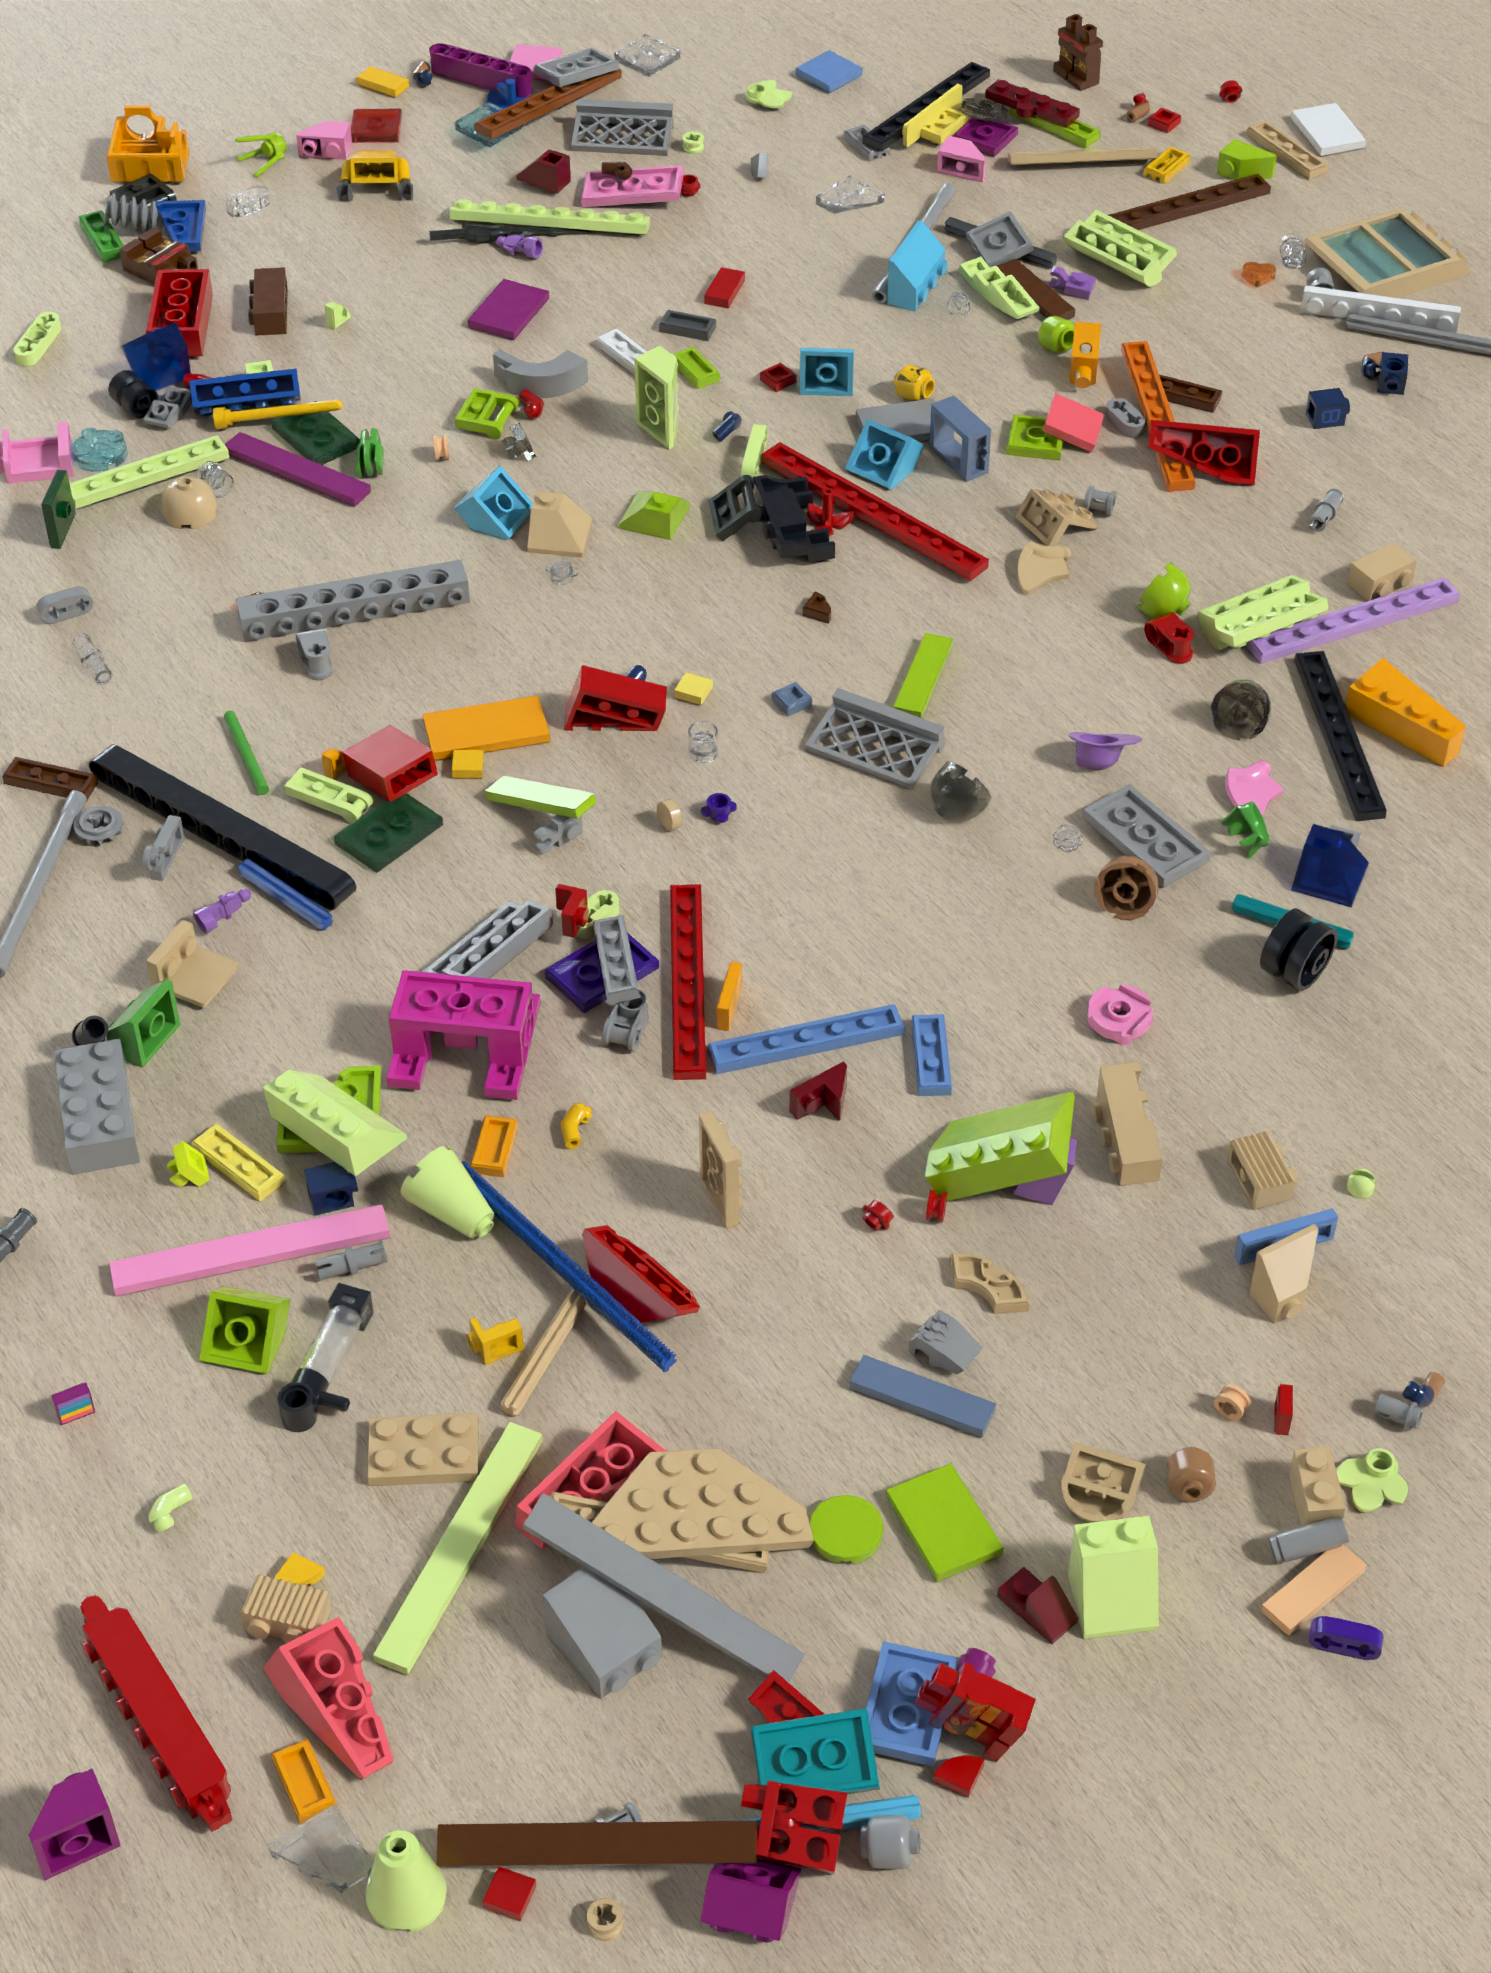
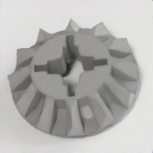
(94, 817)

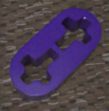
(1346, 1638)

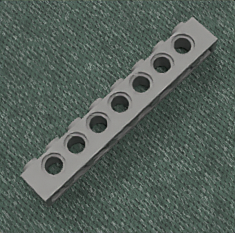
(353, 600)

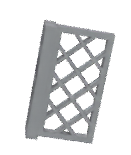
(622, 116)
(886, 723)

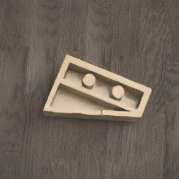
(1125, 1125)

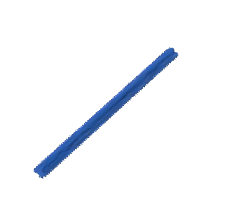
(574, 1275)

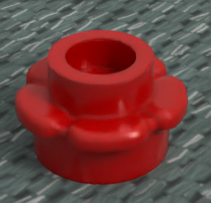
(1230, 91)
(690, 185)
(877, 1215)

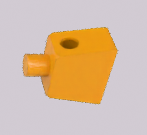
(1084, 365)

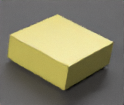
(693, 688)

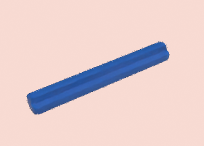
(285, 894)

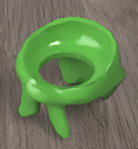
(1246, 819)

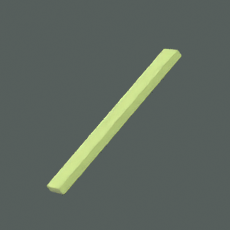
(457, 1549)

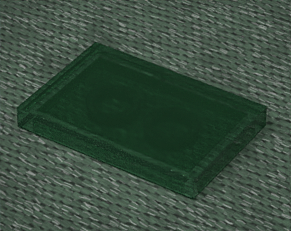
(316, 436)
(388, 831)

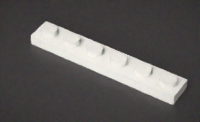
(1342, 303)

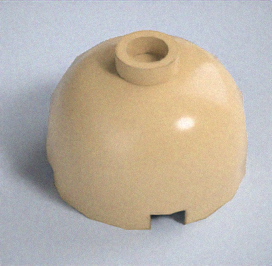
(188, 503)

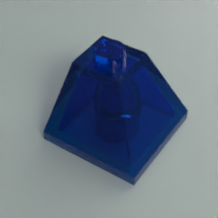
(159, 356)
(1330, 867)

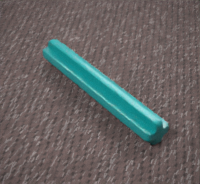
(1272, 914)

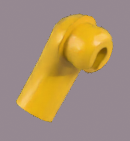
(569, 1124)

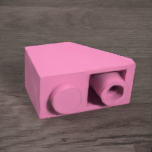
(325, 140)

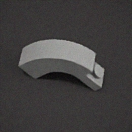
(542, 379)

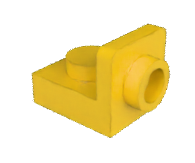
(497, 1341)

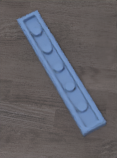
(805, 1039)

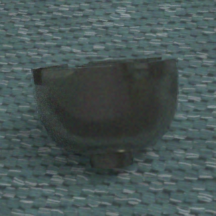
(1241, 709)
(957, 794)

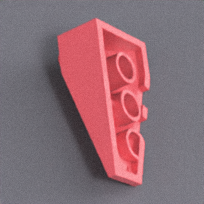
(327, 1689)

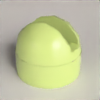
(1361, 1183)

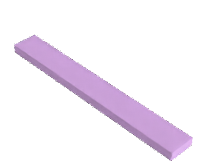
(1354, 620)

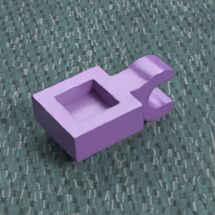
(1075, 285)

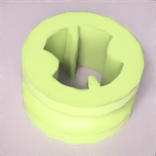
(693, 142)

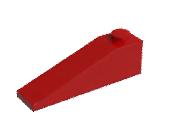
(1214, 450)

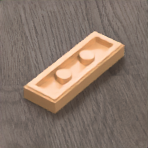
(1313, 1588)

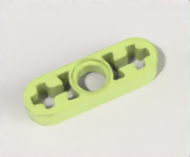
(38, 347)
(755, 447)

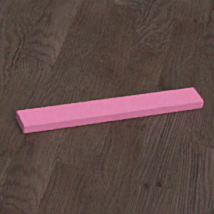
(249, 1250)

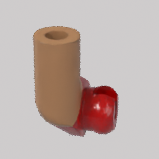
(1140, 108)

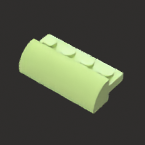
(1121, 247)
(1260, 612)

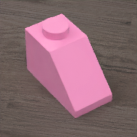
(961, 159)

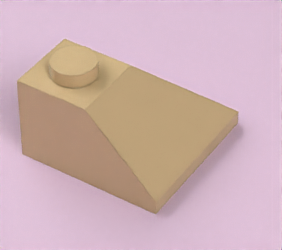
(557, 526)
(1283, 1274)

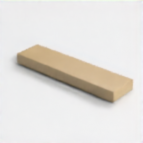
(1287, 150)

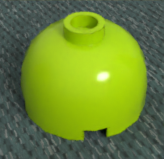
(1166, 593)

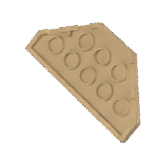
(702, 1506)

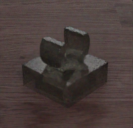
(519, 443)

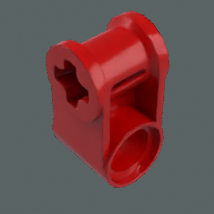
(1171, 637)

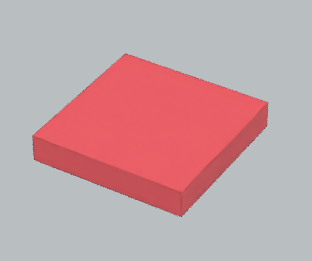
(1073, 422)

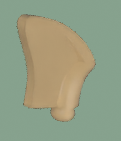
(1041, 565)

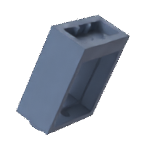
(965, 459)

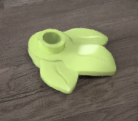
(767, 94)
(1371, 1484)

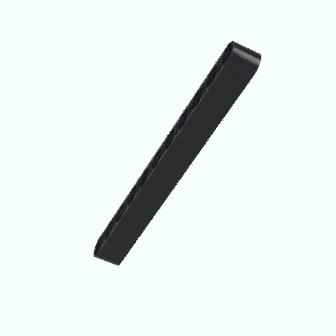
(223, 826)

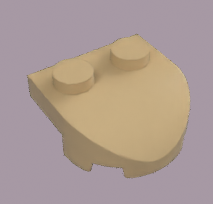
(1100, 1483)

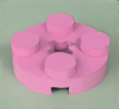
(1120, 1027)

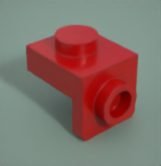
(574, 908)

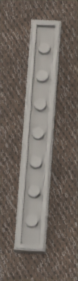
(661, 1589)

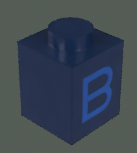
(1327, 408)

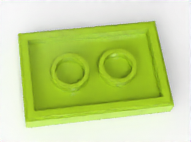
(944, 1522)

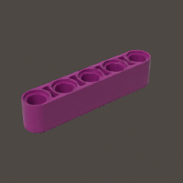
(478, 68)

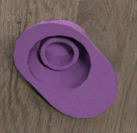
(1100, 750)

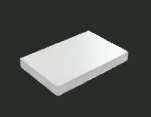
(1328, 129)

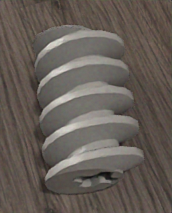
(131, 213)

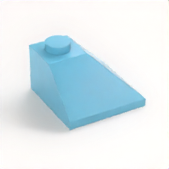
(826, 371)
(884, 455)
(495, 505)

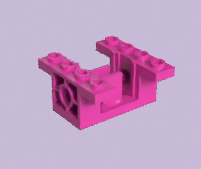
(463, 1011)

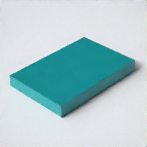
(818, 1752)

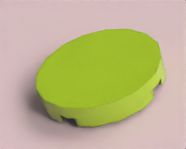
(846, 1529)

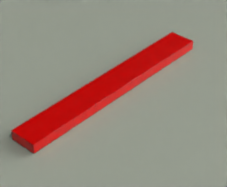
(687, 983)

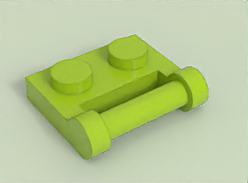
(478, 409)

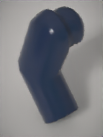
(730, 422)

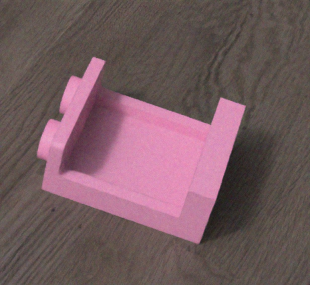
(36, 457)

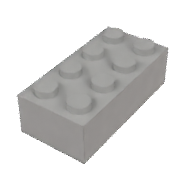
(96, 1106)

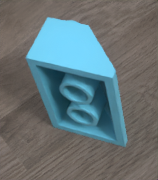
(915, 268)

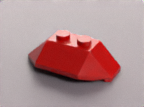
(635, 1277)

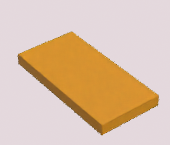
(486, 727)

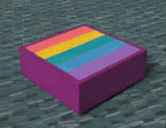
(73, 1403)

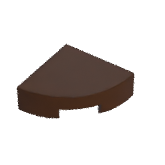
(817, 608)

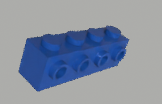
(245, 390)

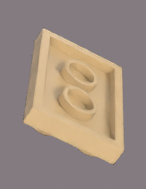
(720, 1168)
(423, 1449)

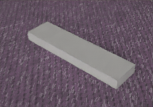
(616, 959)

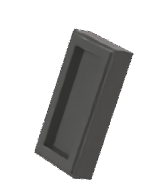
(687, 325)

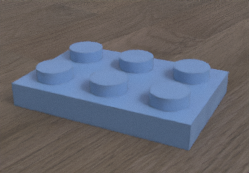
(896, 1722)

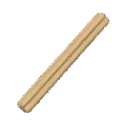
(543, 1353)

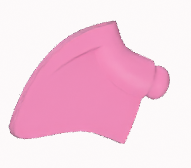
(1252, 785)

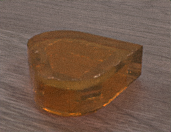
(1258, 273)

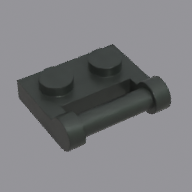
(145, 188)
(726, 510)

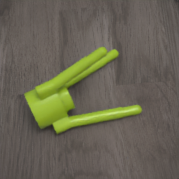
(273, 146)

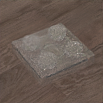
(647, 55)

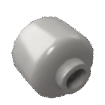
(889, 1841)

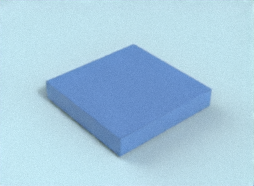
(829, 71)

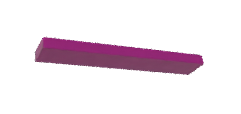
(298, 469)

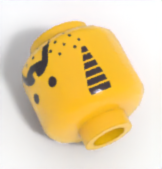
(914, 383)

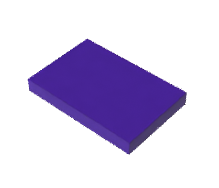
(581, 975)

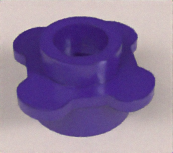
(718, 807)

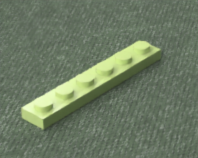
(147, 471)

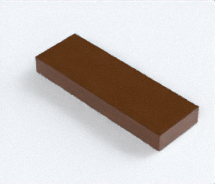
(1191, 394)
(49, 778)

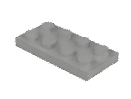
(1146, 833)

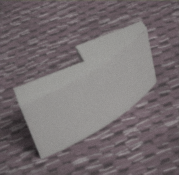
(169, 408)

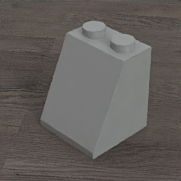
(600, 1631)

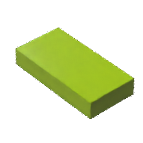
(696, 368)

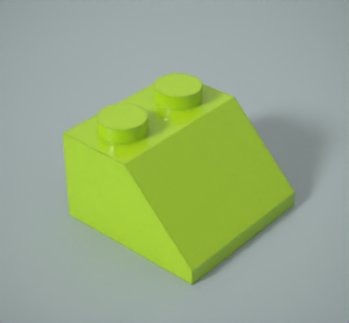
(243, 1328)

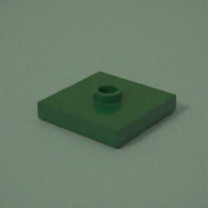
(58, 509)

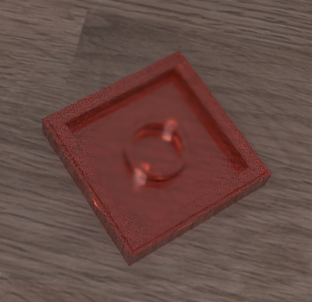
(376, 125)

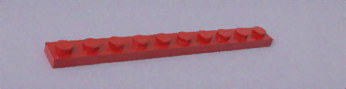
(878, 512)

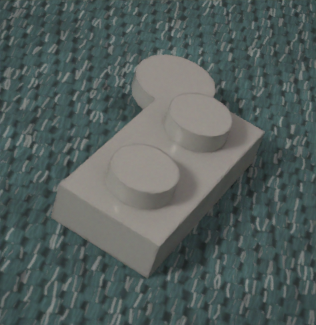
(164, 850)

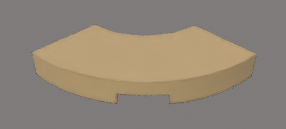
(991, 1282)

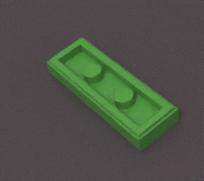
(101, 236)

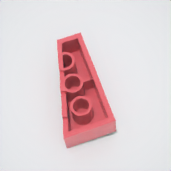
(593, 1468)

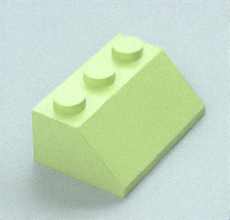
(657, 394)

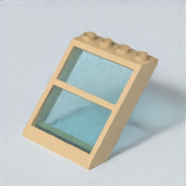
(1389, 254)

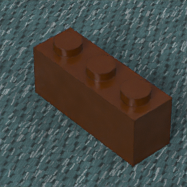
(268, 301)

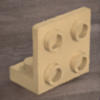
(1050, 514)
(194, 971)

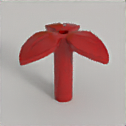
(824, 516)

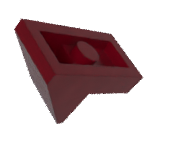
(825, 1090)
(1039, 1604)

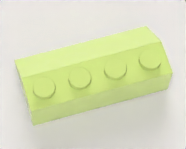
(331, 1120)

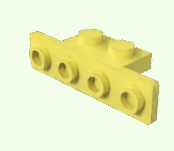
(937, 119)

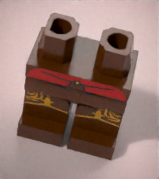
(1079, 53)
(153, 253)

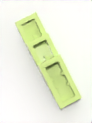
(998, 289)

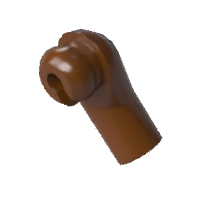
(619, 168)

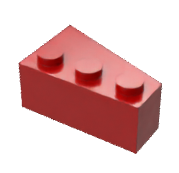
(614, 701)

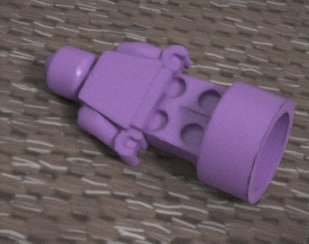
(530, 246)
(207, 917)

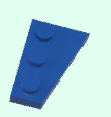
(184, 221)

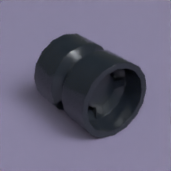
(132, 393)

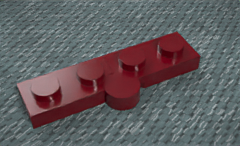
(1029, 102)

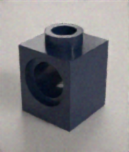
(1392, 373)
(330, 1188)

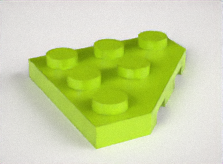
(359, 1082)

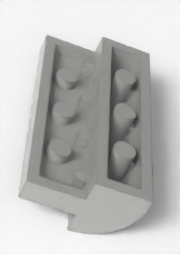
(495, 941)

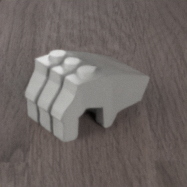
(945, 1343)

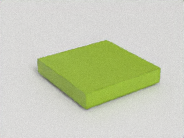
(1029, 440)

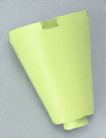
(449, 1193)
(404, 1884)

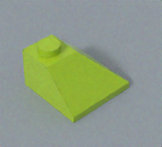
(654, 514)

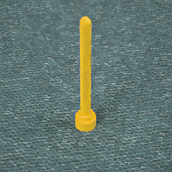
(224, 417)

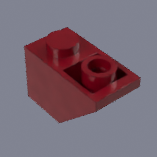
(548, 171)

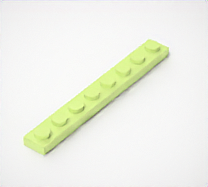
(559, 217)

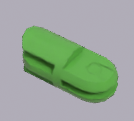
(369, 453)

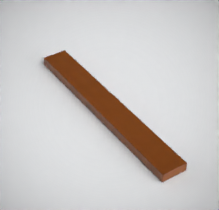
(540, 104)

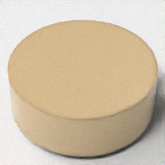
(669, 814)

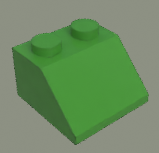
(146, 1023)

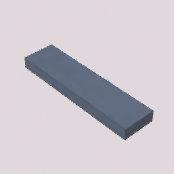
(922, 1396)

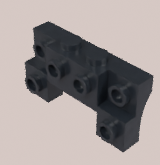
(784, 521)

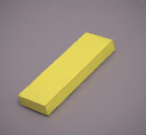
(238, 1162)

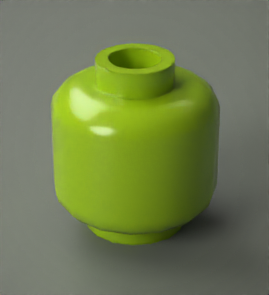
(1056, 334)

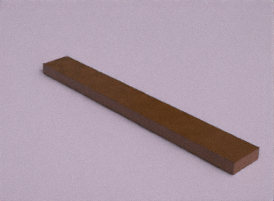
(1194, 202)
(597, 1843)

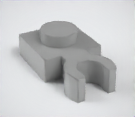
(559, 832)

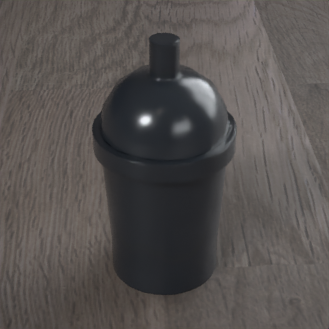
(90, 1031)

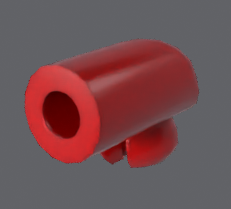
(534, 404)

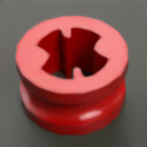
(936, 1205)

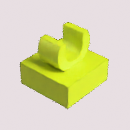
(188, 1165)

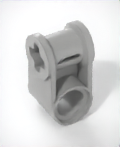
(315, 652)
(627, 1023)

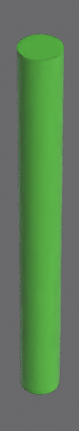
(246, 753)

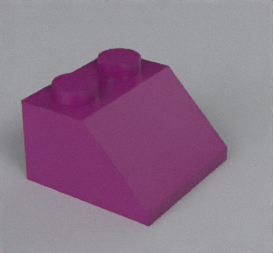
(73, 1825)
(751, 1898)

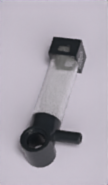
(348, 1313)

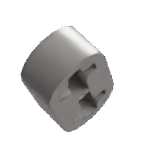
(1125, 417)
(64, 604)

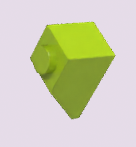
(1243, 160)

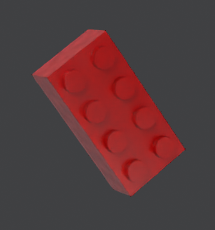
(186, 299)

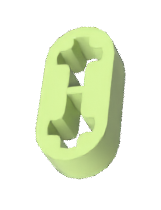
(596, 912)

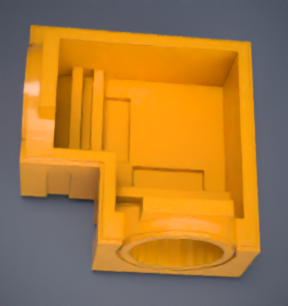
(136, 155)

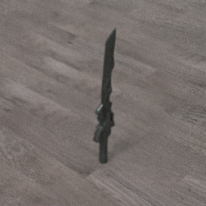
(487, 234)

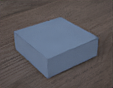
(792, 699)

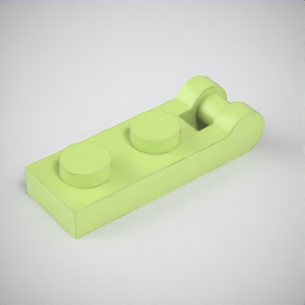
(328, 794)

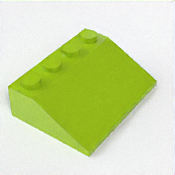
(1002, 1148)

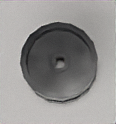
(1298, 949)

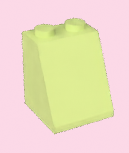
(1115, 1577)

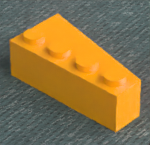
(1405, 713)

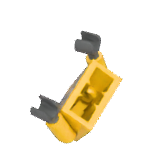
(375, 167)

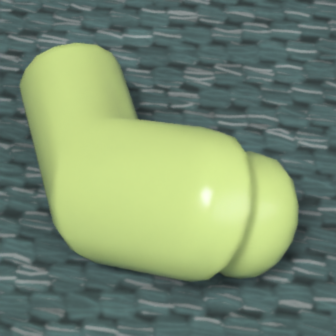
(165, 1504)

